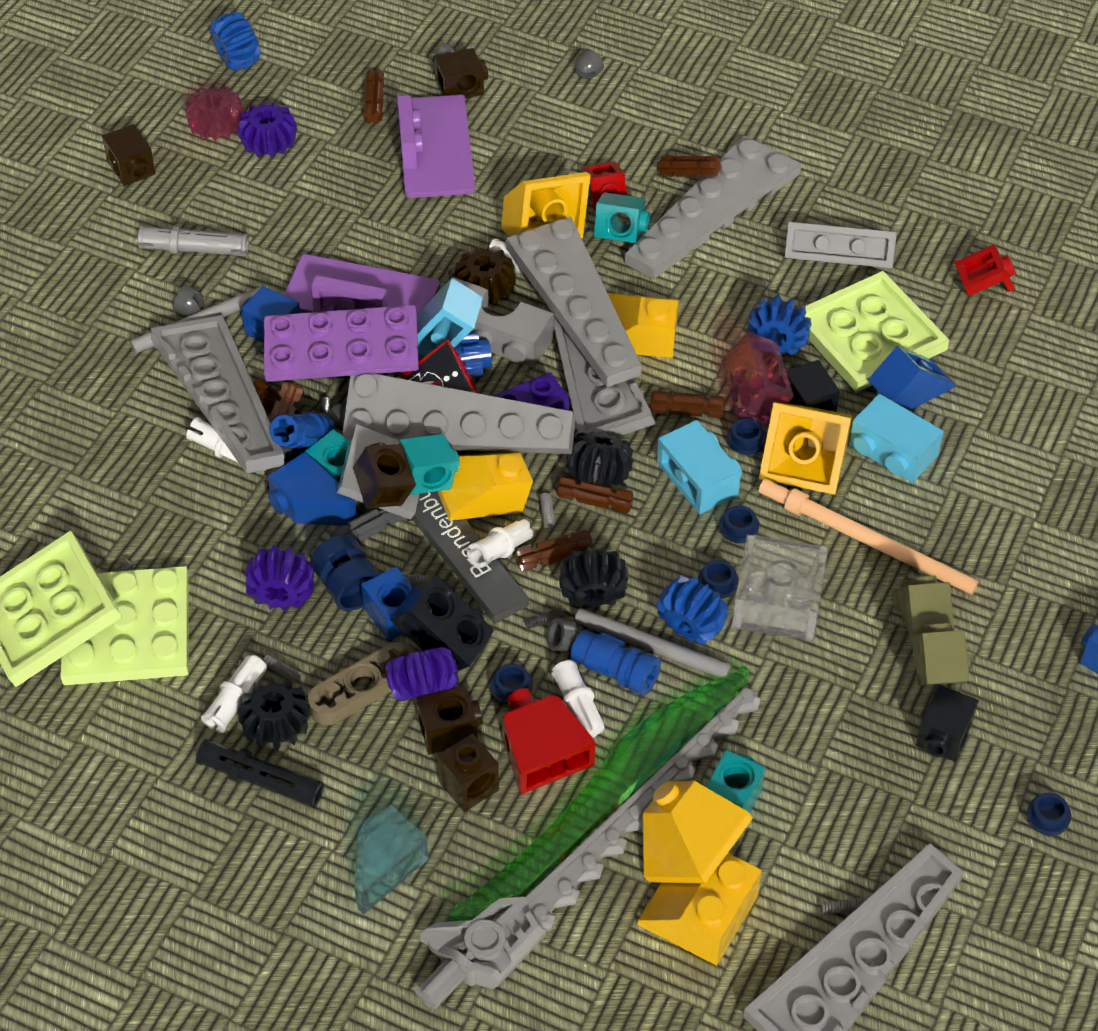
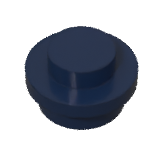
(746, 436)
(737, 523)
(720, 577)
(509, 679)
(1049, 814)

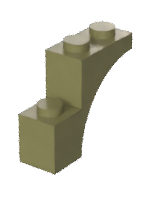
(936, 646)

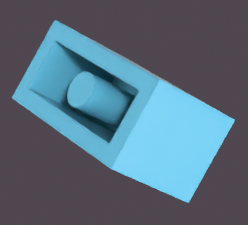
(447, 317)
(895, 438)
(699, 466)

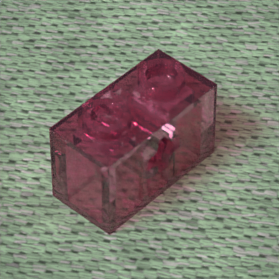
(756, 377)

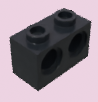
(441, 626)

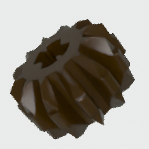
(489, 271)

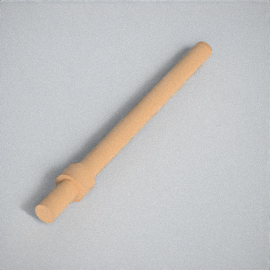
(799, 503)

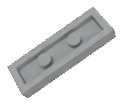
(840, 245)

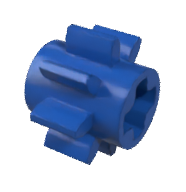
(475, 354)

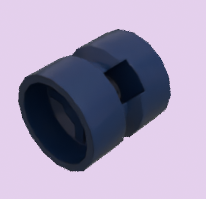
(342, 569)

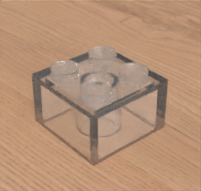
(779, 587)

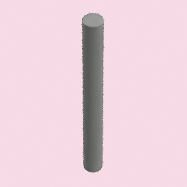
(224, 308)
(652, 643)

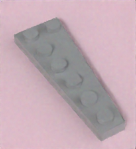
(712, 203)
(572, 289)
(219, 383)
(598, 408)
(466, 418)
(856, 958)

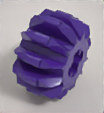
(267, 129)
(279, 578)
(421, 673)

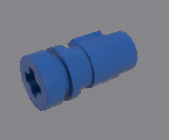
(300, 429)
(613, 660)

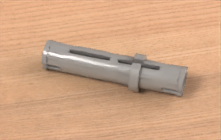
(186, 240)

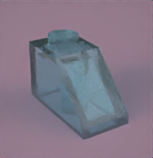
(386, 855)

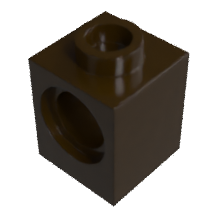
(461, 73)
(128, 154)
(384, 475)
(438, 706)
(468, 772)

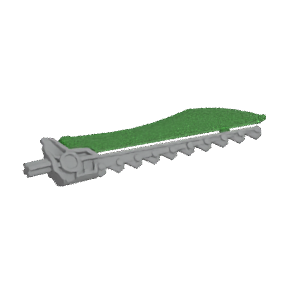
(498, 924)

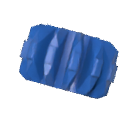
(235, 41)
(781, 323)
(692, 609)

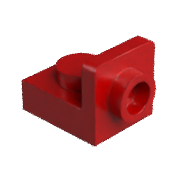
(606, 178)
(985, 270)

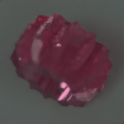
(214, 113)

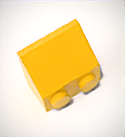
(704, 915)

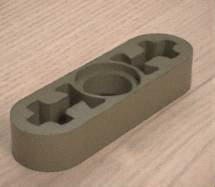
(357, 699)

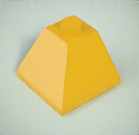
(546, 201)
(648, 322)
(805, 447)
(487, 486)
(688, 832)

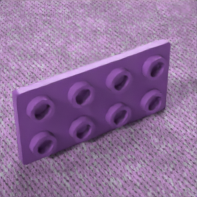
(435, 146)
(339, 285)
(340, 343)

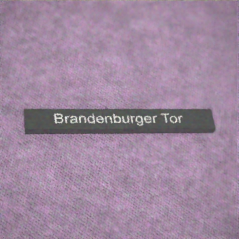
(490, 585)

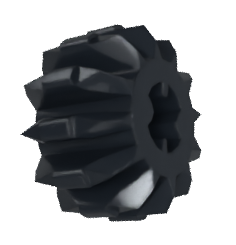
(600, 459)
(593, 577)
(274, 713)

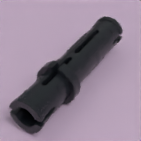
(215, 756)

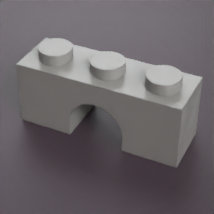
(516, 336)

